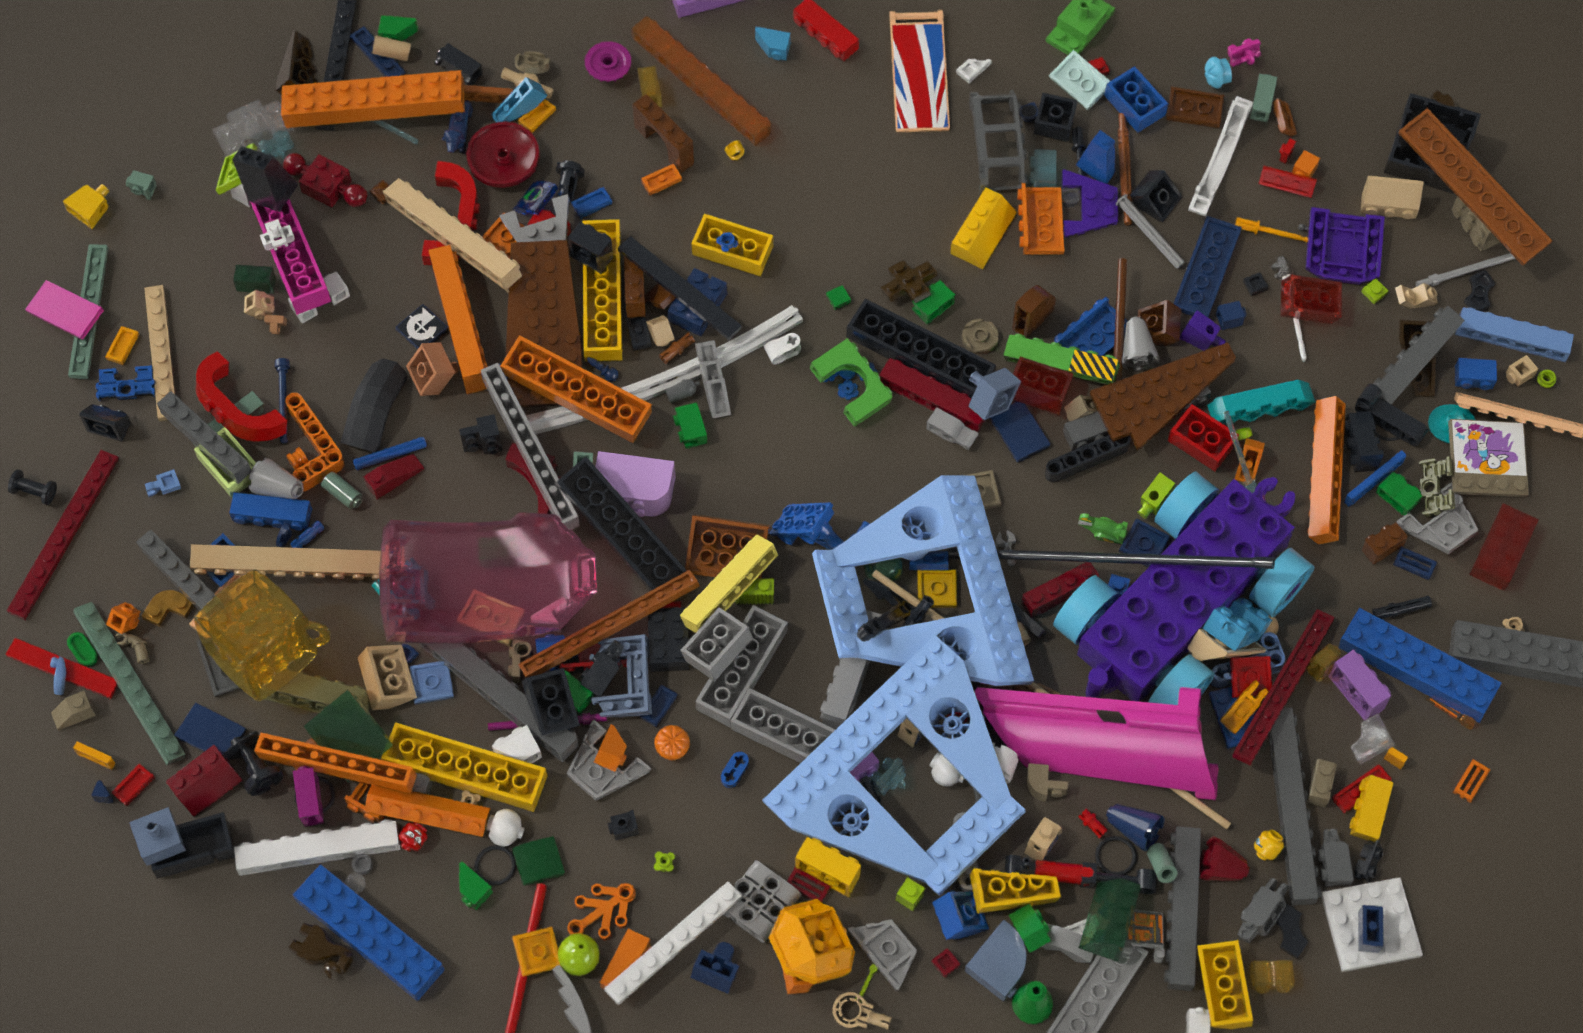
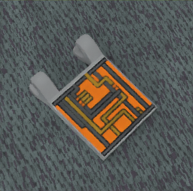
(1145, 931)

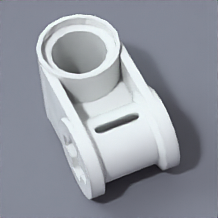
(782, 348)

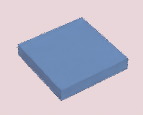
(431, 682)

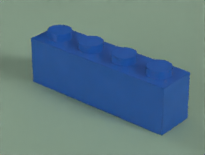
(270, 511)

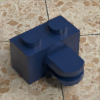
(716, 968)

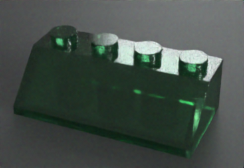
(1110, 918)

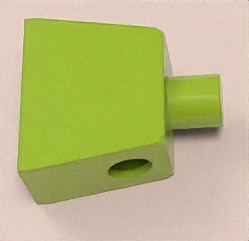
(1155, 495)

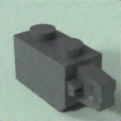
(1335, 860)

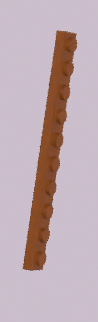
(609, 624)

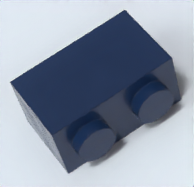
(1370, 928)

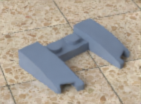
(638, 699)

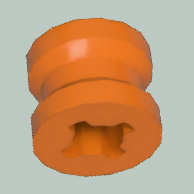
(297, 458)

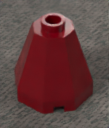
(1221, 862)

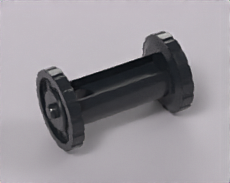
(18, 482)

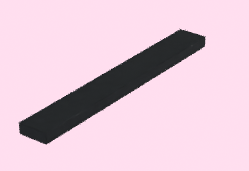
(679, 288)

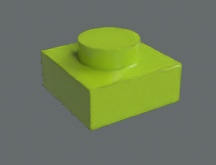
(1374, 291)

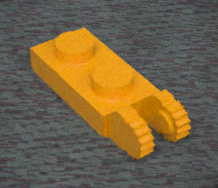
(1242, 708)

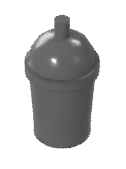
(681, 390)

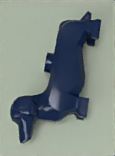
(458, 129)

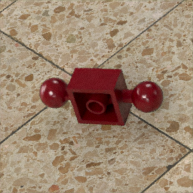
(325, 180)

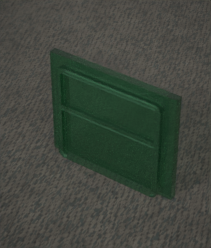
(348, 728)

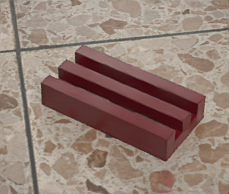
(826, 887)

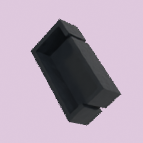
(203, 841)

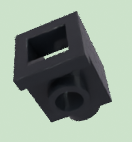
(628, 830)

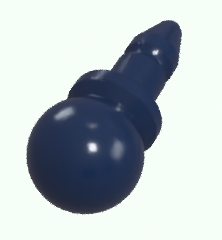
(610, 374)

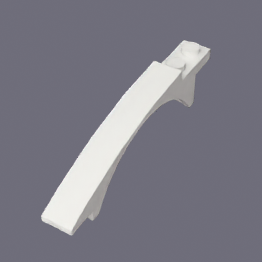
(1221, 157)

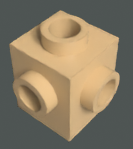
(259, 304)

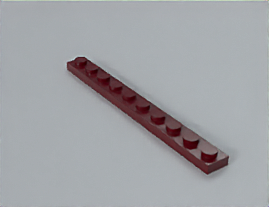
(62, 535)
(1283, 687)

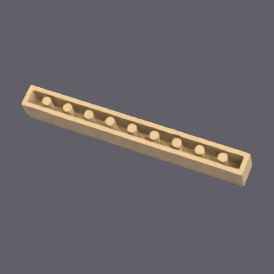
(451, 232)
(285, 561)

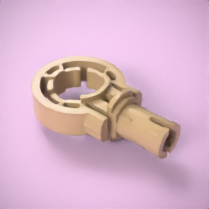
(872, 1017)

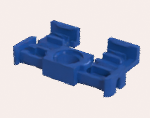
(142, 386)

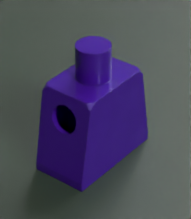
(1201, 332)

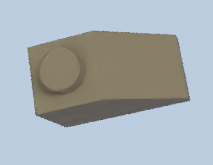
(1080, 407)
(73, 710)

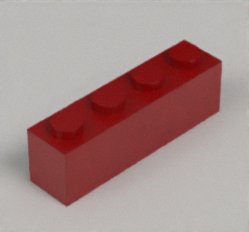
(825, 29)

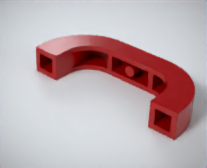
(456, 177)
(225, 412)

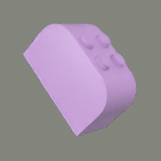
(641, 481)

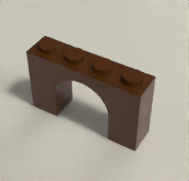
(651, 119)

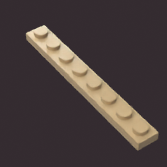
(159, 343)

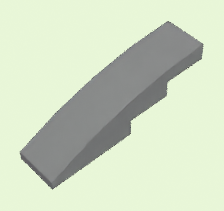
(713, 379)
(575, 1012)

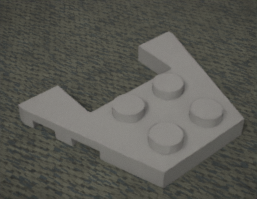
(546, 230)
(1447, 529)
(596, 779)

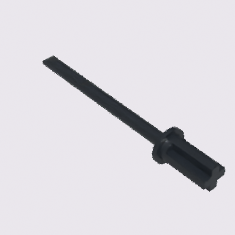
(1078, 146)

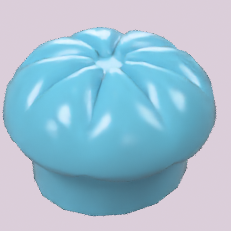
(1217, 72)

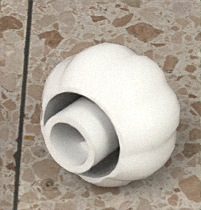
(944, 772)
(505, 827)

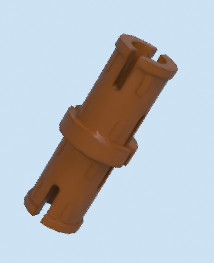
(676, 348)

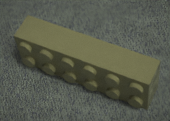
(314, 693)

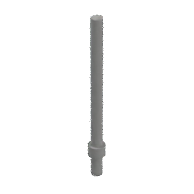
(1436, 279)

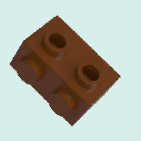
(1384, 543)

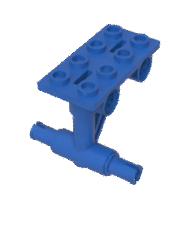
(810, 524)

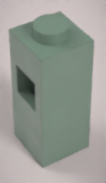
(1263, 97)

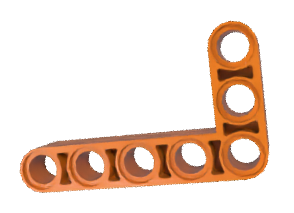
(317, 440)

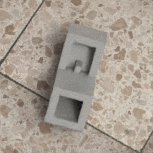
(1068, 943)

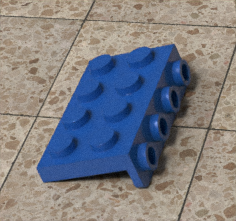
(1093, 330)

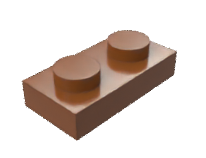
(1284, 117)

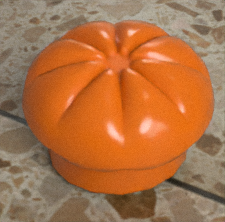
(672, 742)

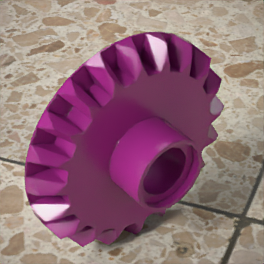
(607, 53)

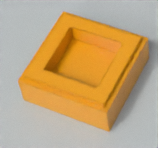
(1395, 757)

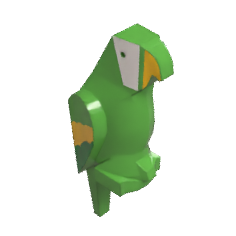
(1104, 528)

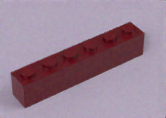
(929, 393)

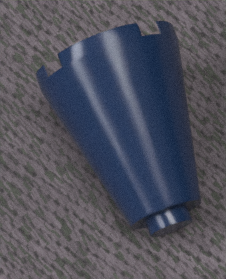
(1136, 824)

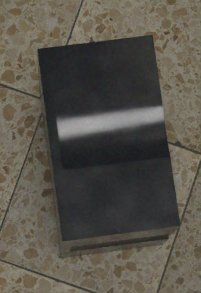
(1406, 162)

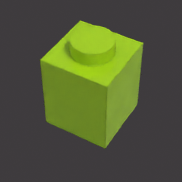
(910, 894)

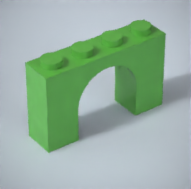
(846, 357)

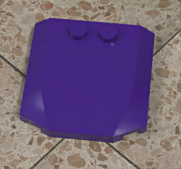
(1344, 246)

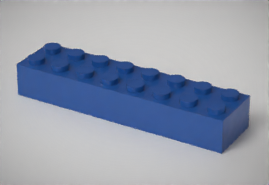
(1420, 665)
(368, 932)

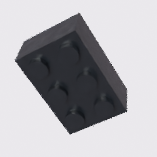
(666, 640)

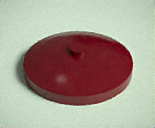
(502, 154)

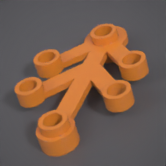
(604, 908)

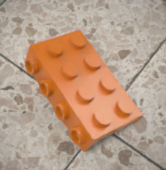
(1040, 220)

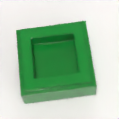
(838, 297)

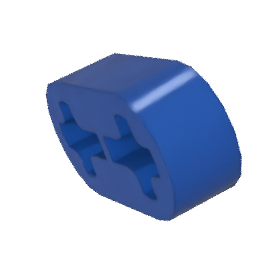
(738, 772)

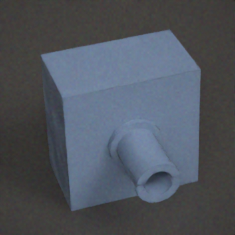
(993, 392)
(157, 836)

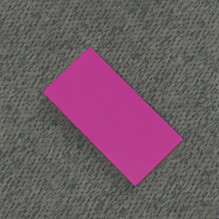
(64, 310)

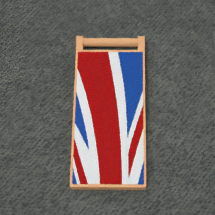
(919, 73)

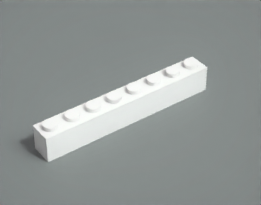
(317, 847)

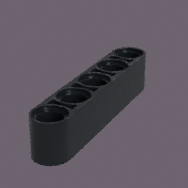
(1083, 463)

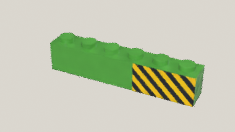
(1082, 364)

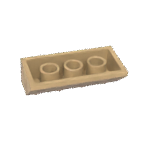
(1207, 647)

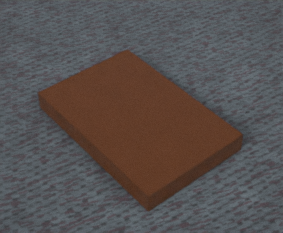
(1195, 107)

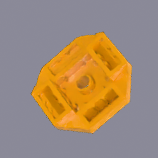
(812, 942)

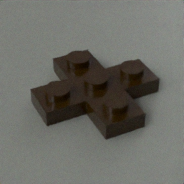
(909, 281)

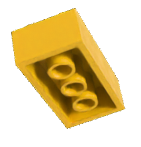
(750, 254)

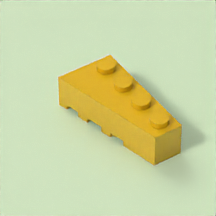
(1012, 890)

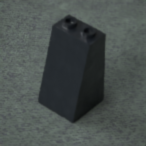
(263, 178)

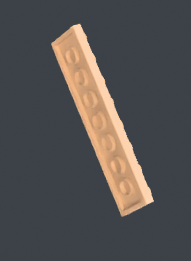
(1519, 414)

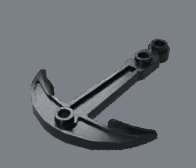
(899, 612)

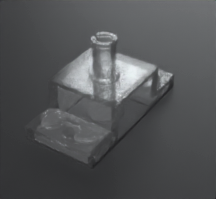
(249, 126)

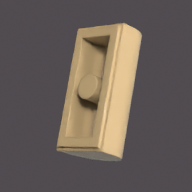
(391, 48)

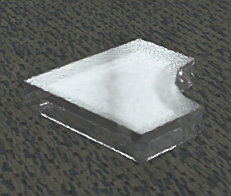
(1373, 739)

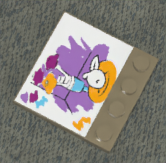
(1488, 458)

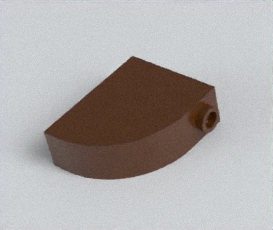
(1032, 310)

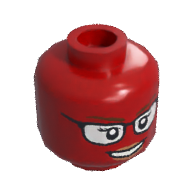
(412, 836)

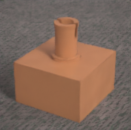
(431, 369)

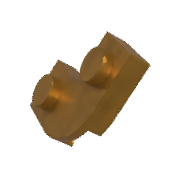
(163, 603)

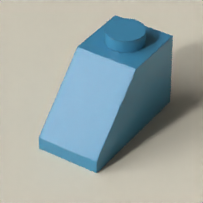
(773, 42)

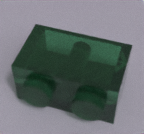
(251, 278)

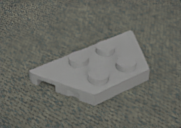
(886, 949)

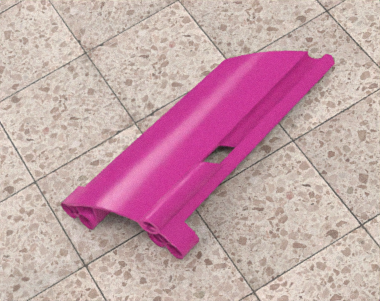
(1154, 748)

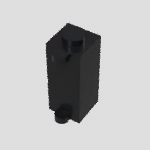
(454, 60)

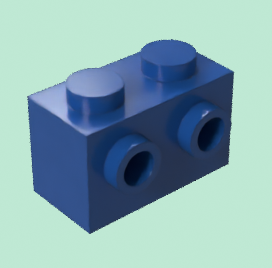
(1475, 373)

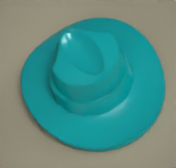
(1441, 415)

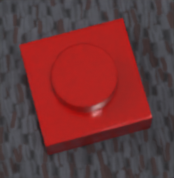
(1100, 65)
(1286, 150)

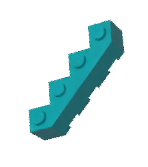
(1265, 400)

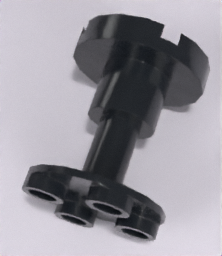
(260, 775)

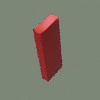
(1287, 181)
(1347, 797)

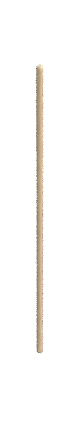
(1037, 689)

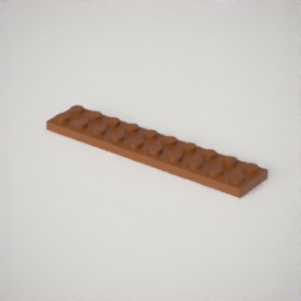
(1475, 187)

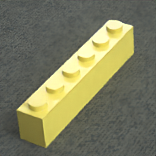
(730, 582)

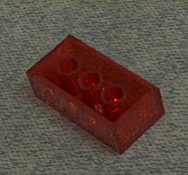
(1503, 547)

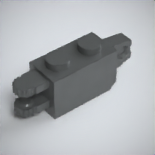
(1263, 911)

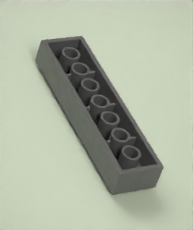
(1518, 653)

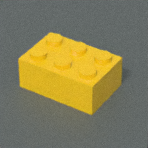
(828, 866)

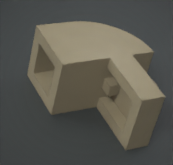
(1039, 784)

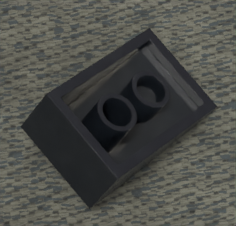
(551, 701)

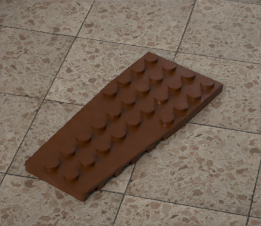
(543, 307)

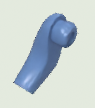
(60, 675)

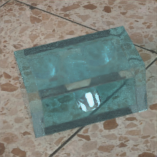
(1043, 168)

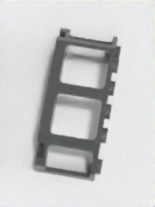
(981, 129)

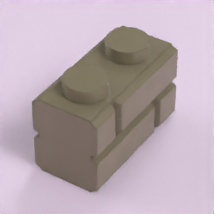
(1321, 783)

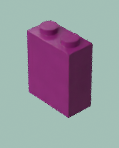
(308, 796)

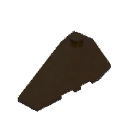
(297, 63)
(1424, 382)

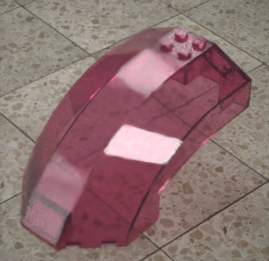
(481, 579)

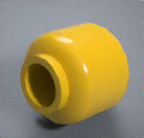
(1269, 845)

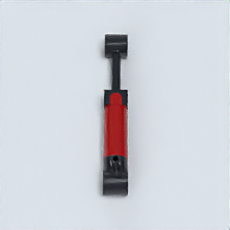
(1080, 874)

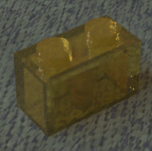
(649, 83)

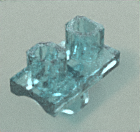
(277, 145)
(892, 777)

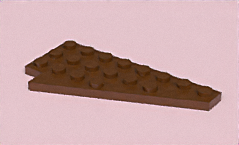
(1151, 399)

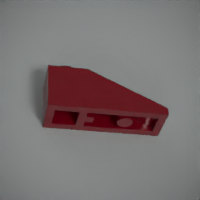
(391, 475)

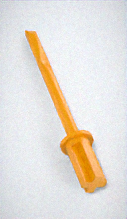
(1254, 226)

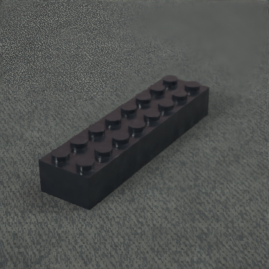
(916, 347)
(619, 525)

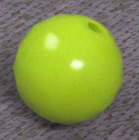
(578, 954)

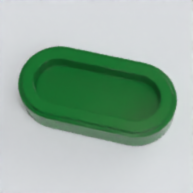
(82, 649)

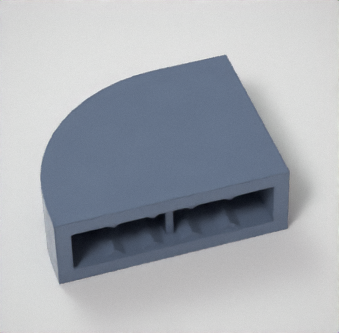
(999, 962)

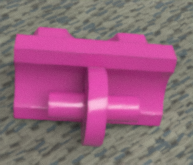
(1244, 53)

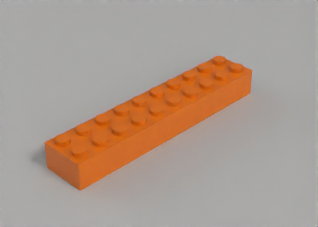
(373, 99)

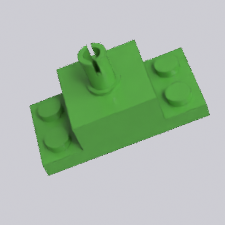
(1079, 24)

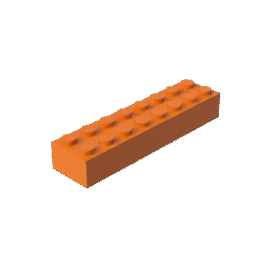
(459, 317)
(576, 389)

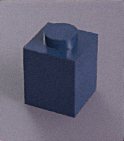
(1230, 315)

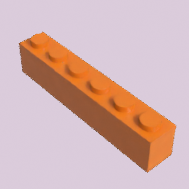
(428, 810)

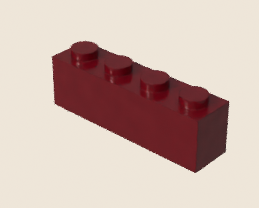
(1056, 590)

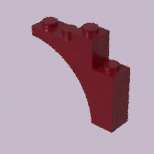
(516, 462)

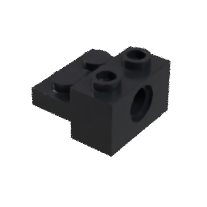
(482, 435)

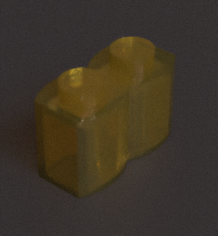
(1323, 662)
(1272, 975)

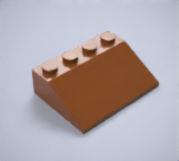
(717, 542)

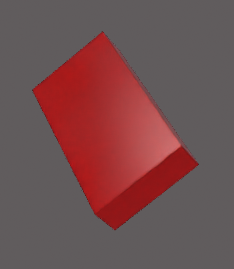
(133, 785)

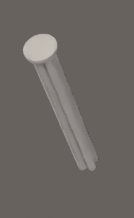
(1150, 231)

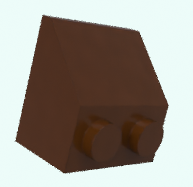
(1162, 322)

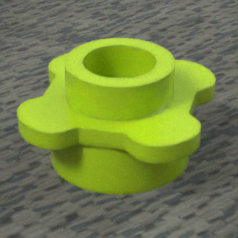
(659, 866)

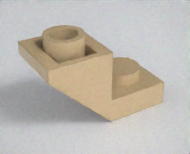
(1417, 297)

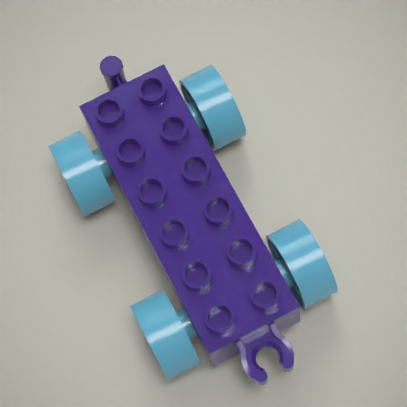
(1148, 628)

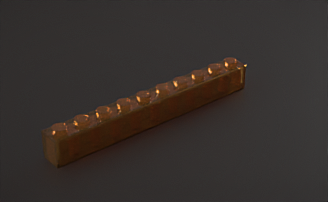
(701, 80)

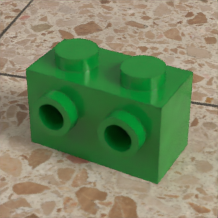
(1030, 927)

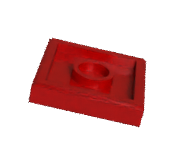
(1248, 669)

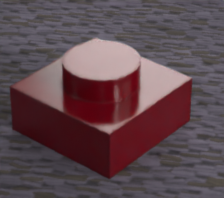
(945, 962)

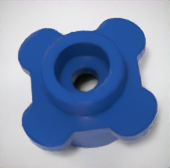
(727, 237)

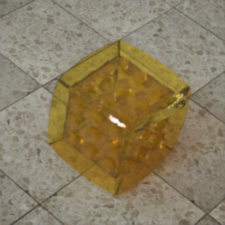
(258, 634)

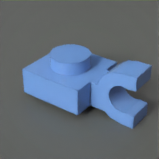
(166, 482)

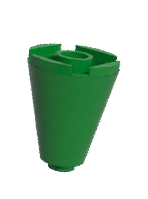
(1032, 1003)

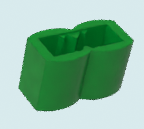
(1399, 493)

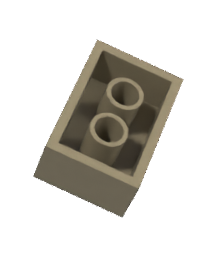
(1480, 234)

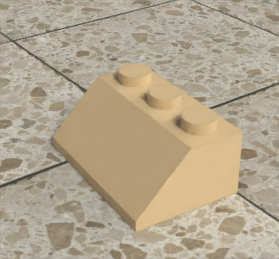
(1391, 197)
(386, 676)

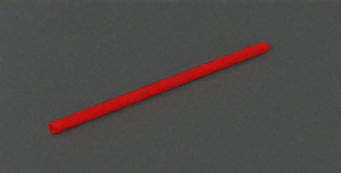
(521, 981)

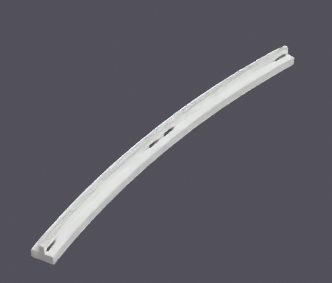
(727, 354)

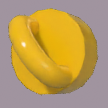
(733, 148)

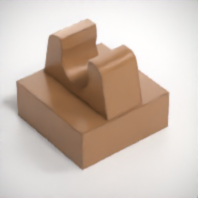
(275, 322)

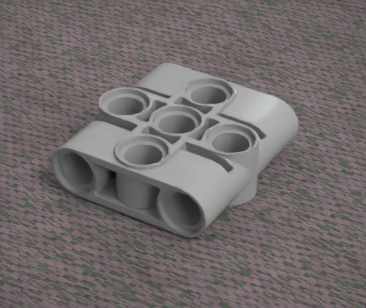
(756, 880)

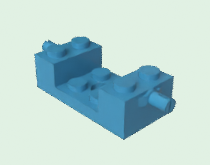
(1238, 624)

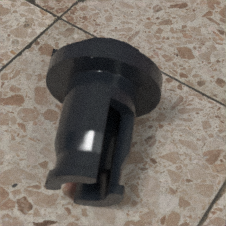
(569, 174)

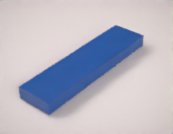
(1375, 478)

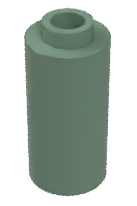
(342, 490)
(1161, 863)

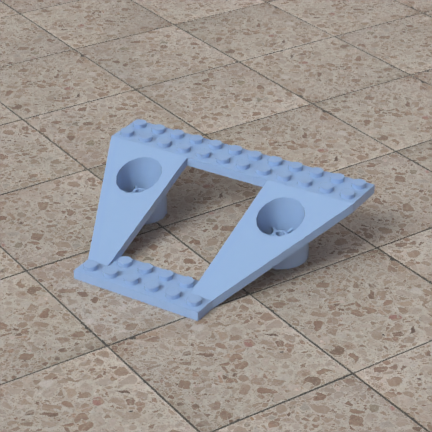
(946, 516)
(823, 788)

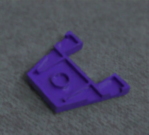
(1097, 204)

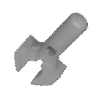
(1007, 546)

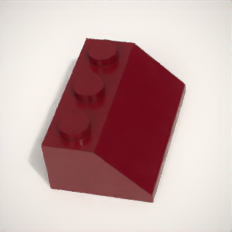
(204, 780)

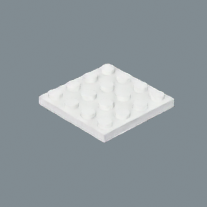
(1399, 933)

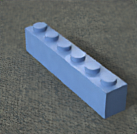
(1515, 334)

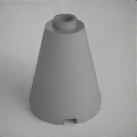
(1139, 347)
(274, 481)

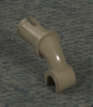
(137, 643)

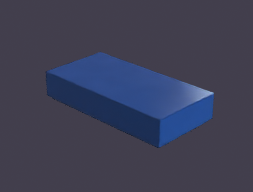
(591, 202)

